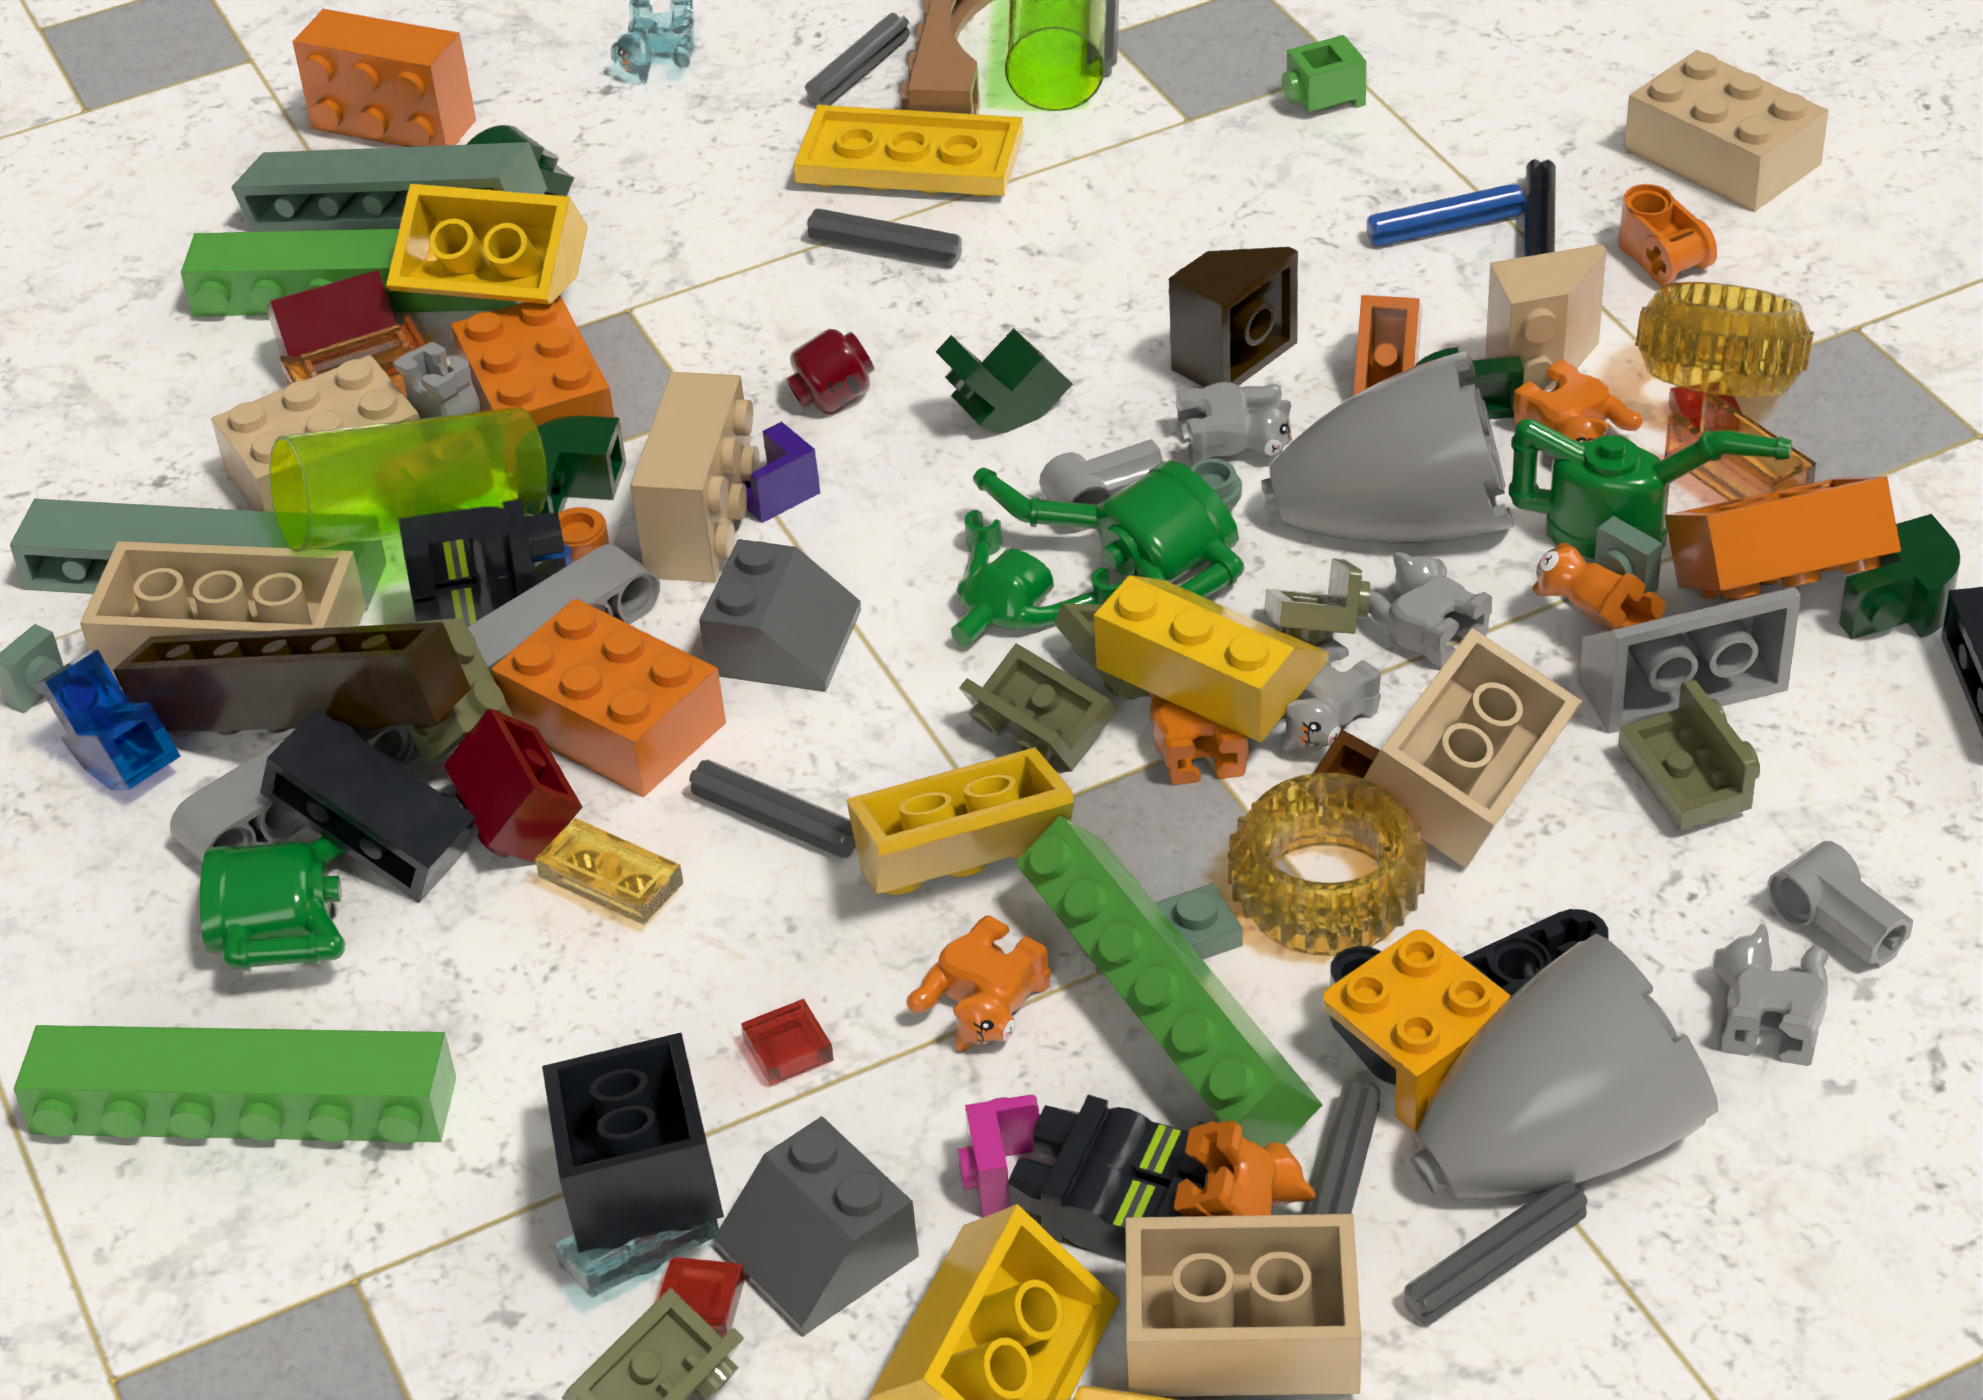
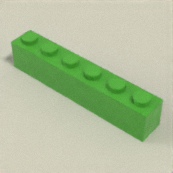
(248, 269)
(1168, 985)
(236, 1083)

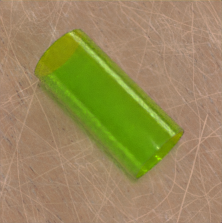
(1050, 51)
(361, 479)

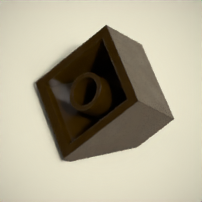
(1233, 313)

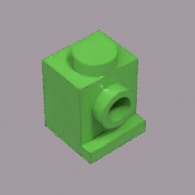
(1325, 74)

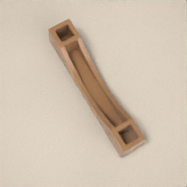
(941, 71)

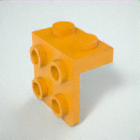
(1416, 1011)

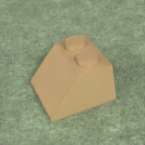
(1546, 309)

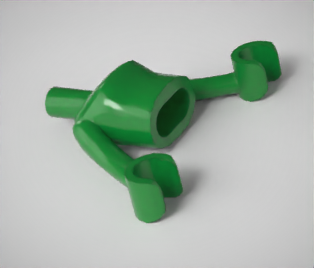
(1010, 586)

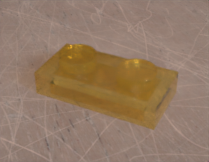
(609, 871)

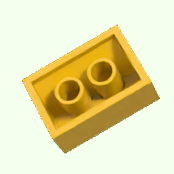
(487, 244)
(1202, 655)
(956, 820)
(1000, 1319)

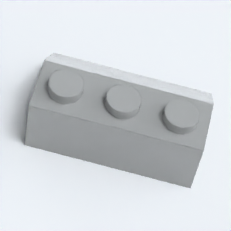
(1728, 648)

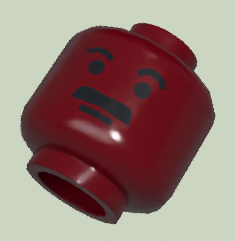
(830, 371)

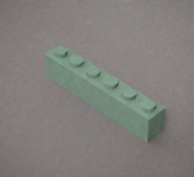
(371, 184)
(70, 542)

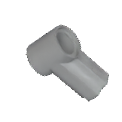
(1091, 481)
(1828, 890)

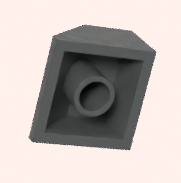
(777, 618)
(818, 1226)

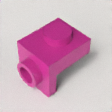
(995, 1131)

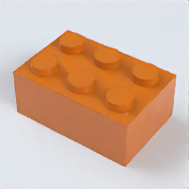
(384, 80)
(532, 361)
(1783, 536)
(612, 696)

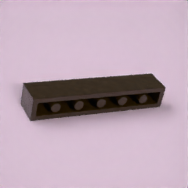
(280, 676)

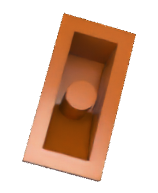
(1386, 338)

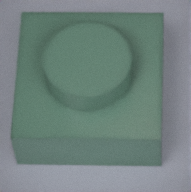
(1629, 551)
(26, 663)
(1204, 920)

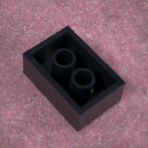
(630, 1143)

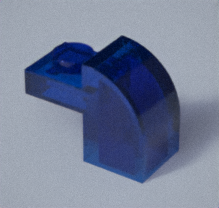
(105, 732)

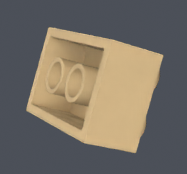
(1726, 129)
(340, 398)
(694, 476)
(1471, 744)
(1242, 1305)

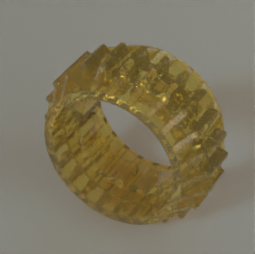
(1724, 339)
(1327, 812)

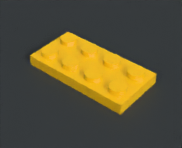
(909, 150)

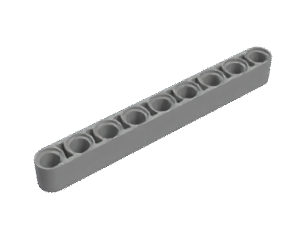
(238, 815)

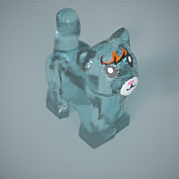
(656, 36)

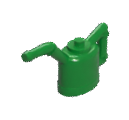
(1613, 478)
(1147, 529)
(270, 904)

